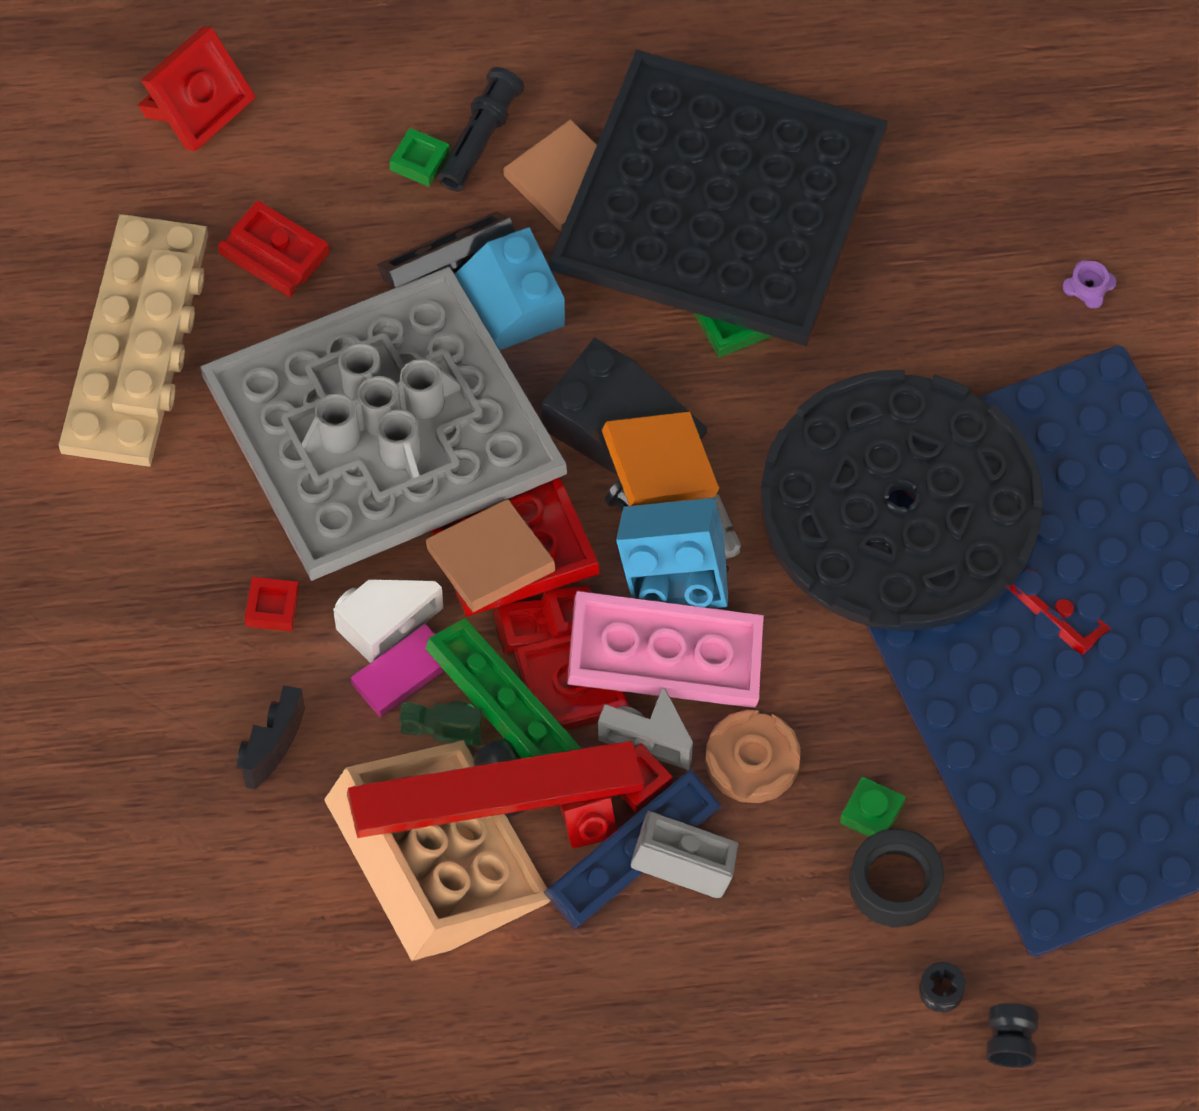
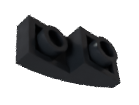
(270, 743)

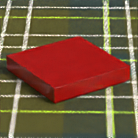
(544, 671)

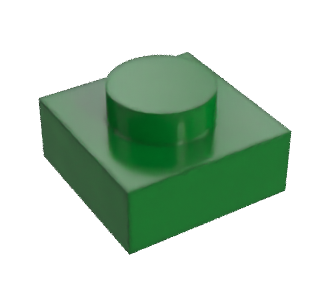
(419, 157)
(872, 808)

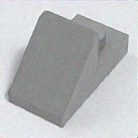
(661, 734)

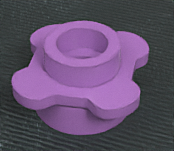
(1093, 273)

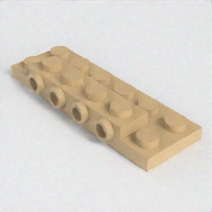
(135, 340)

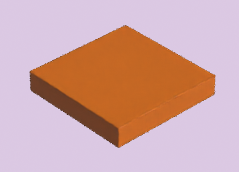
(660, 459)

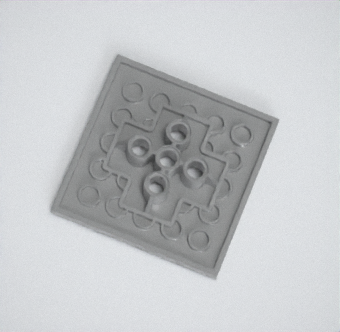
(382, 422)

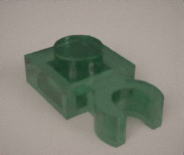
(445, 722)

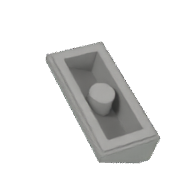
(685, 855)

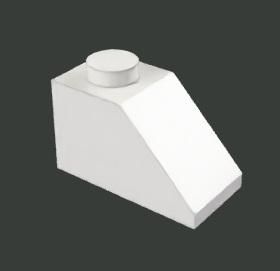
(385, 613)

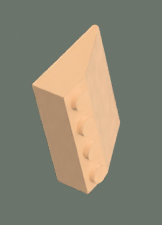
(441, 879)

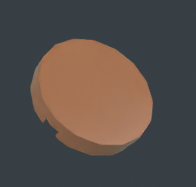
(752, 756)

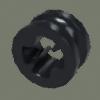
(944, 1003)

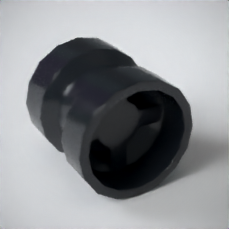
(1012, 1035)

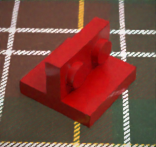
(196, 89)

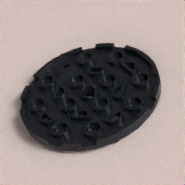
(887, 563)

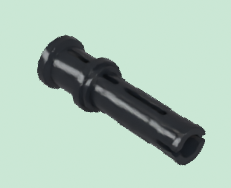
(488, 113)

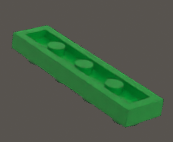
(498, 692)

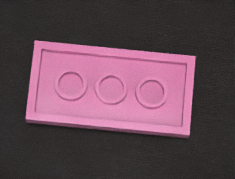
(666, 646)

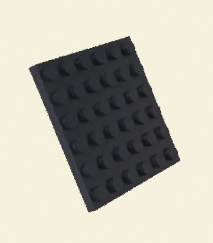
(719, 197)

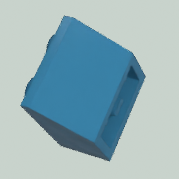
(675, 553)

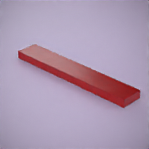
(494, 789)

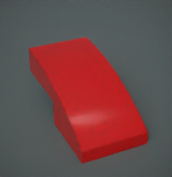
(536, 619)

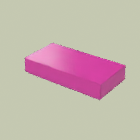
(397, 673)

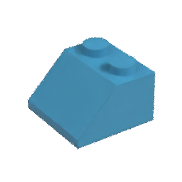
(513, 289)

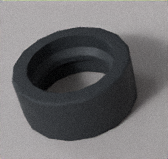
(906, 844)

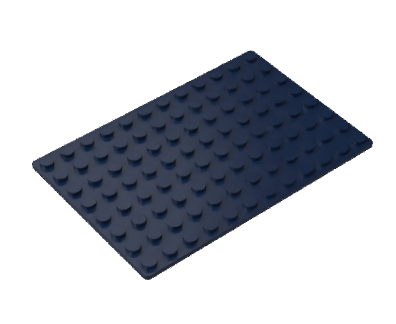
(1061, 760)

